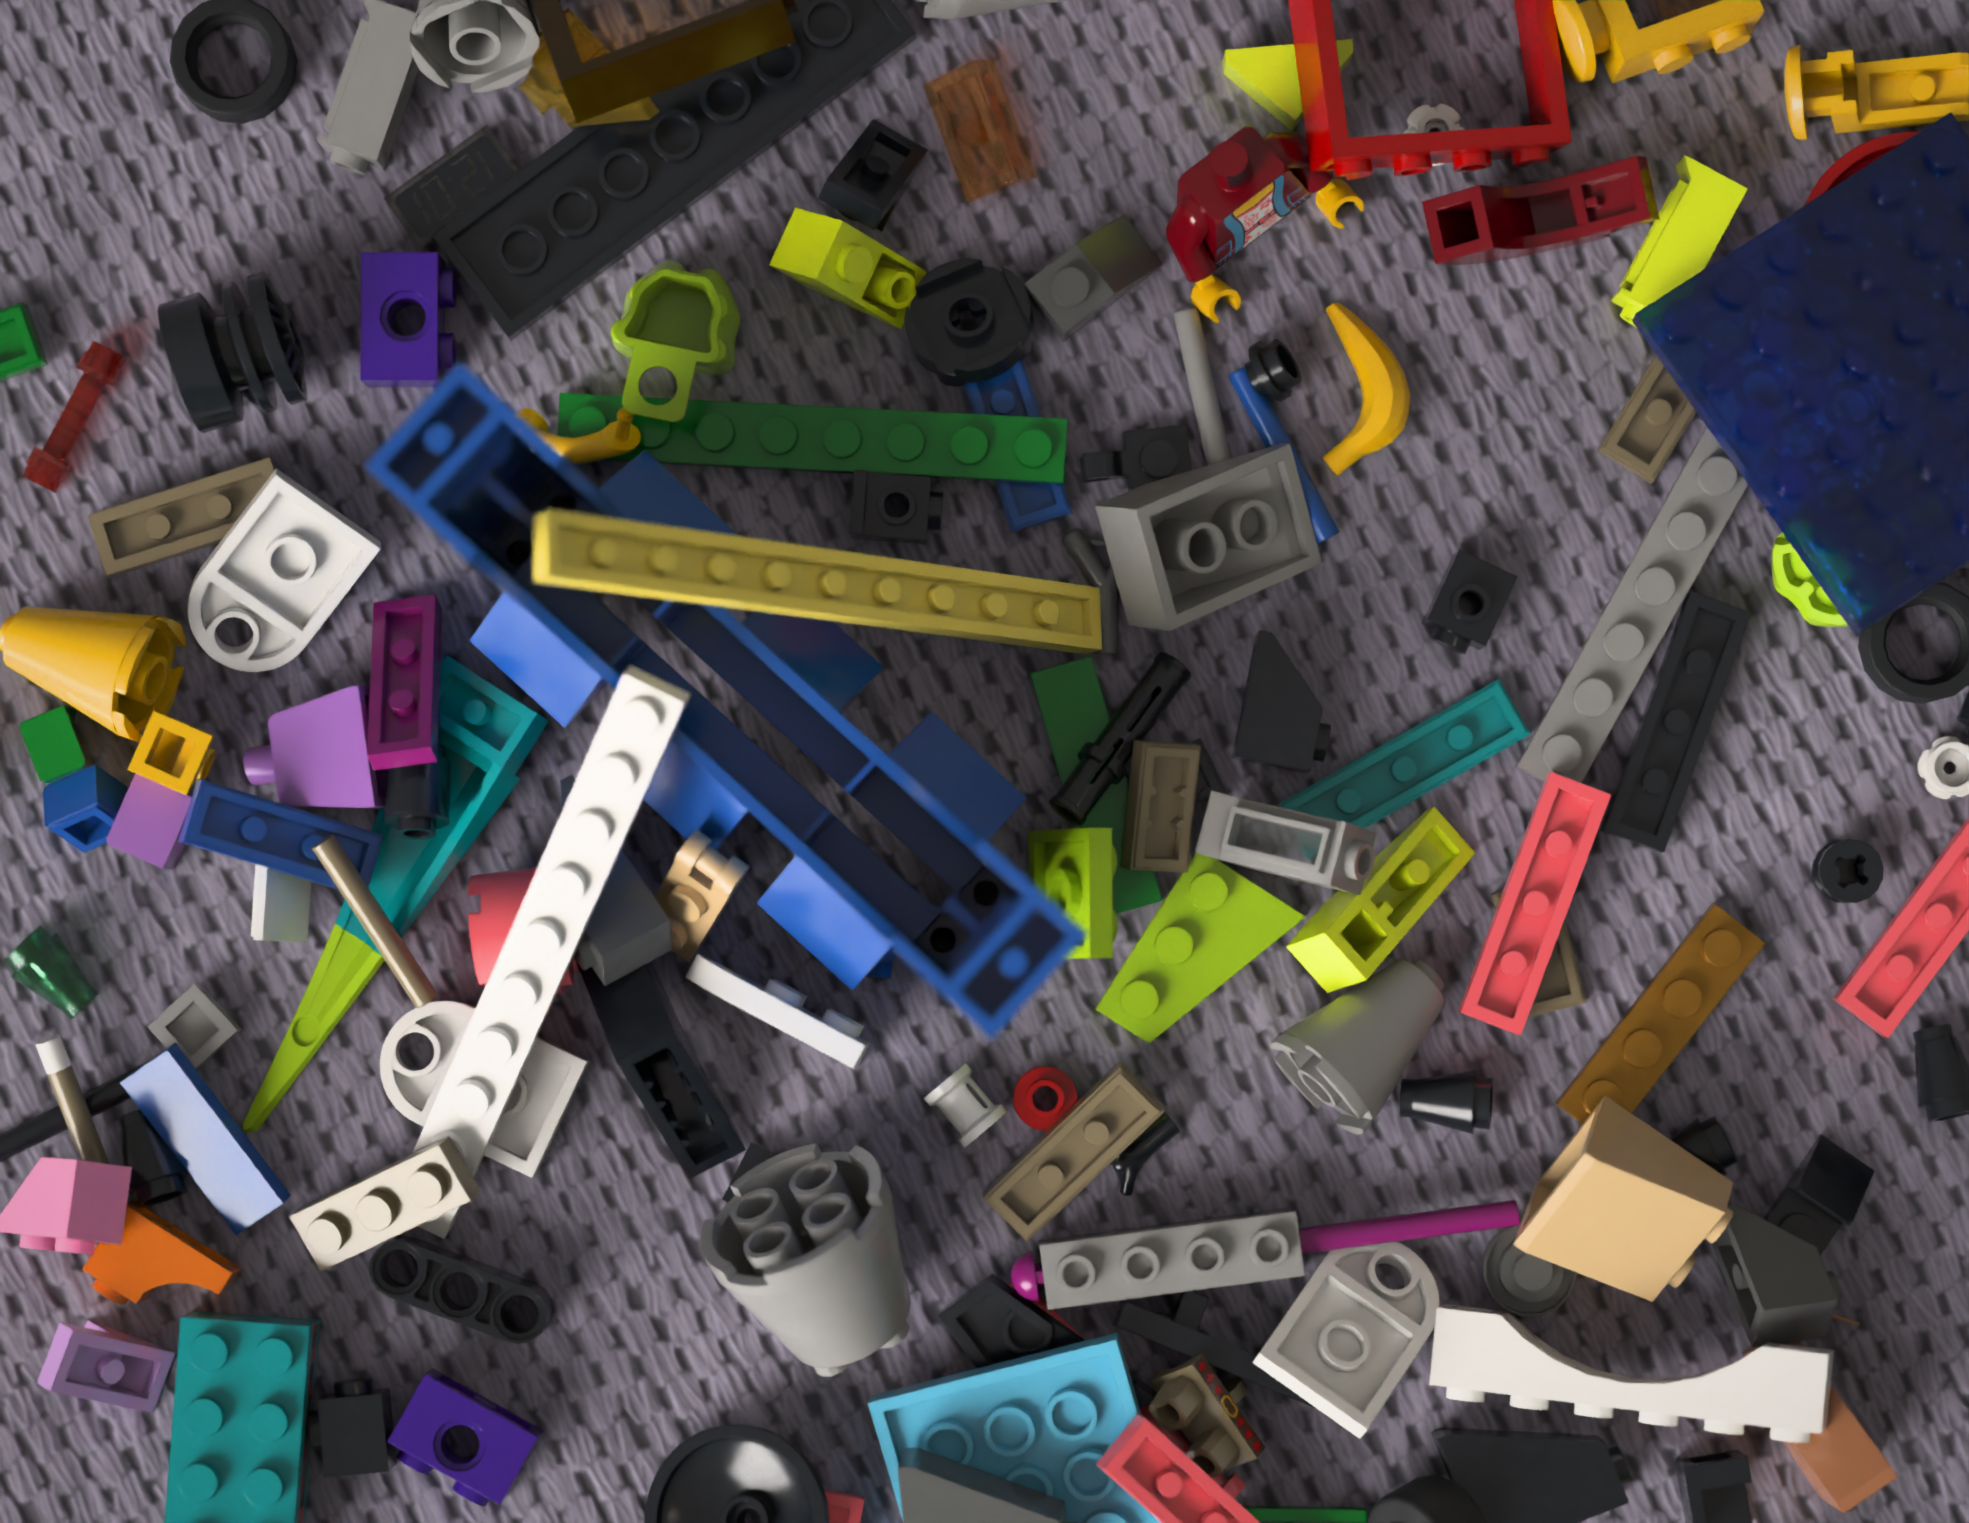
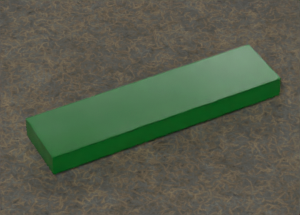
(1073, 716)

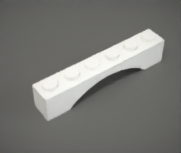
(1496, 1353)

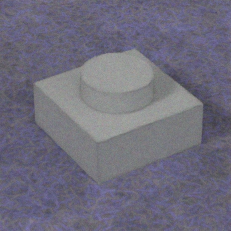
(195, 1025)

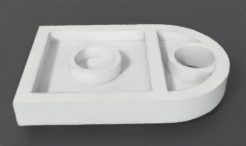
(279, 572)
(782, 1008)
(533, 1107)
(1351, 1335)

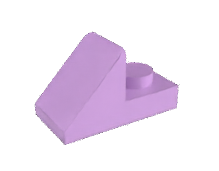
(105, 1366)

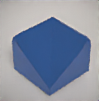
(83, 806)

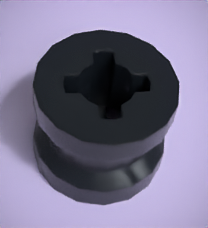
(1830, 873)

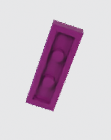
(404, 682)

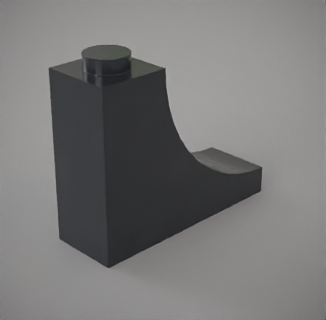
(663, 1068)

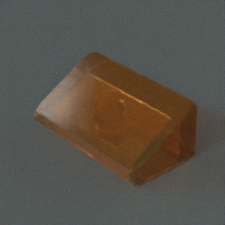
(980, 130)

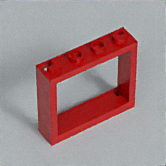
(1416, 152)

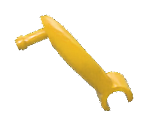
(613, 440)

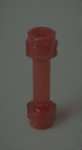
(99, 368)

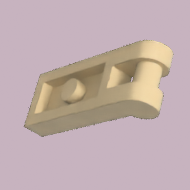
(697, 892)

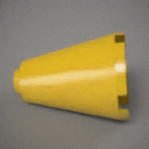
(98, 661)

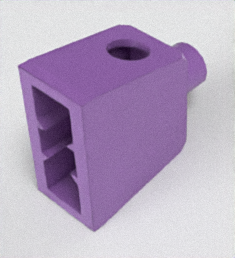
(320, 753)

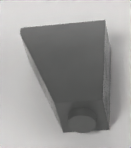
(951, 1492)

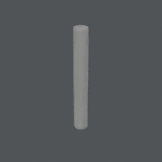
(1202, 386)

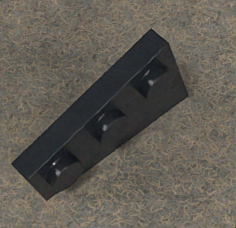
(1001, 1325)

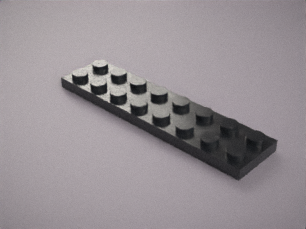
(626, 180)

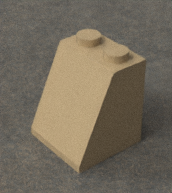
(1624, 1205)

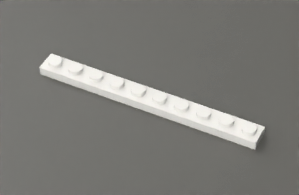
(553, 918)

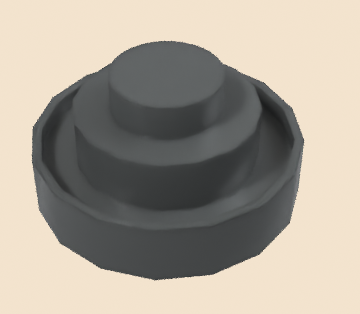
(1521, 1280)

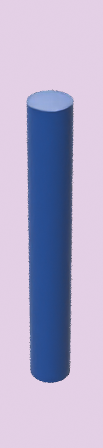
(1273, 433)

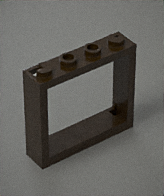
(663, 58)

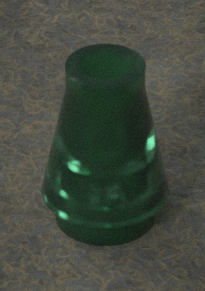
(51, 972)

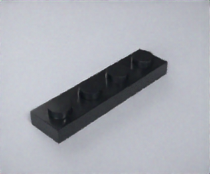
(1675, 721)

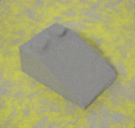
(1208, 537)

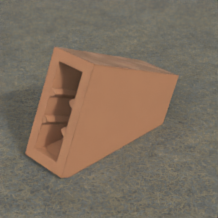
(1843, 1459)

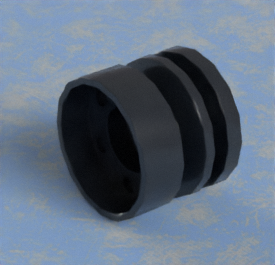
(232, 352)

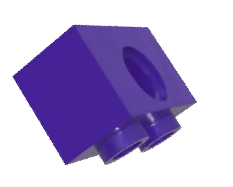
(387, 286)
(502, 1436)

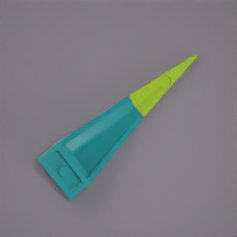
(486, 743)

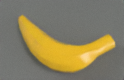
(1382, 387)

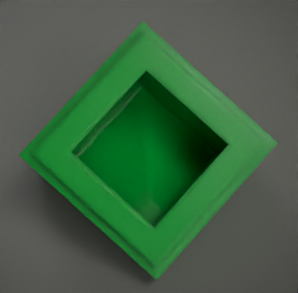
(53, 744)

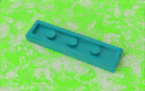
(1416, 760)

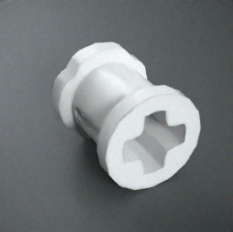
(965, 1105)

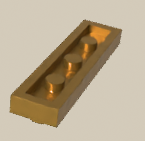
(1664, 1015)

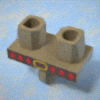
(1207, 1413)

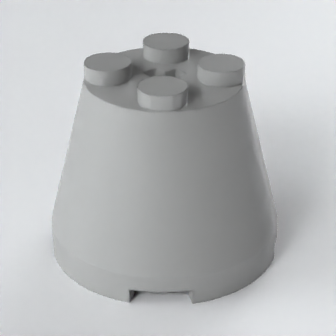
(814, 1254)

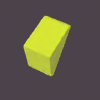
(1272, 77)

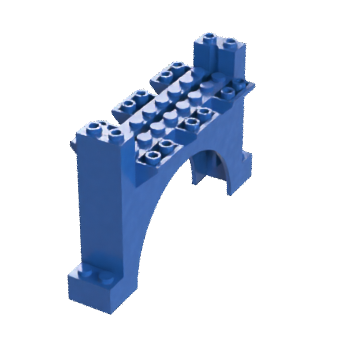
(479, 481)

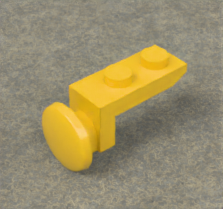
(1611, 32)
(1874, 92)

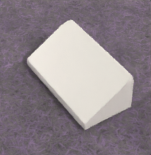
(280, 906)

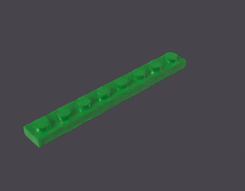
(836, 439)

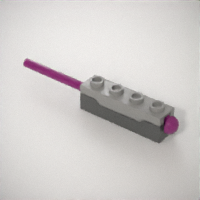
(1218, 1251)

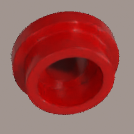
(1030, 1083)

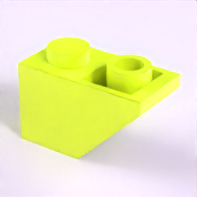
(847, 266)

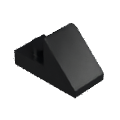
(873, 176)
(1821, 1194)

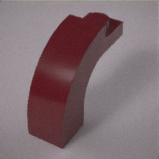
(1541, 216)

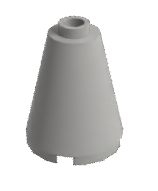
(474, 41)
(1362, 1042)

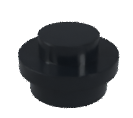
(1272, 369)

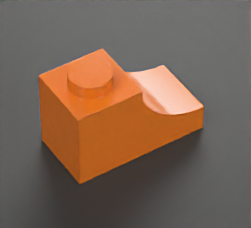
(153, 1256)

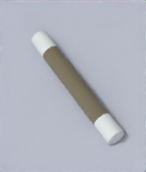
(71, 1099)

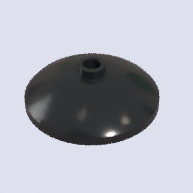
(734, 1470)

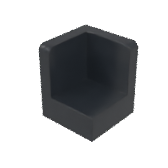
(1714, 1487)

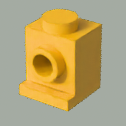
(173, 753)

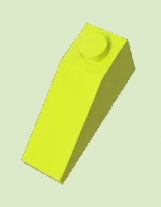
(1357, 932)

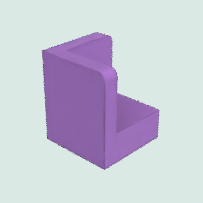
(150, 823)

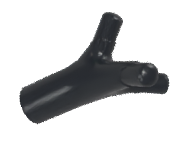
(1141, 1149)

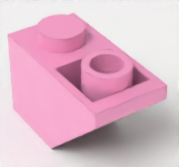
(69, 1206)

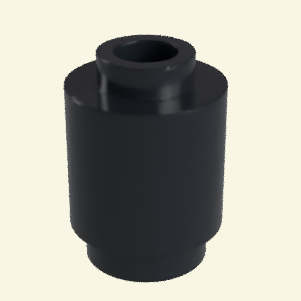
(419, 797)

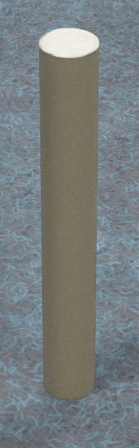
(374, 921)

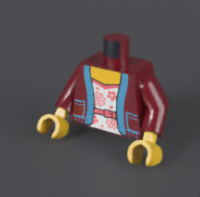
(1238, 197)

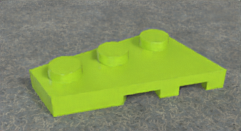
(1193, 945)

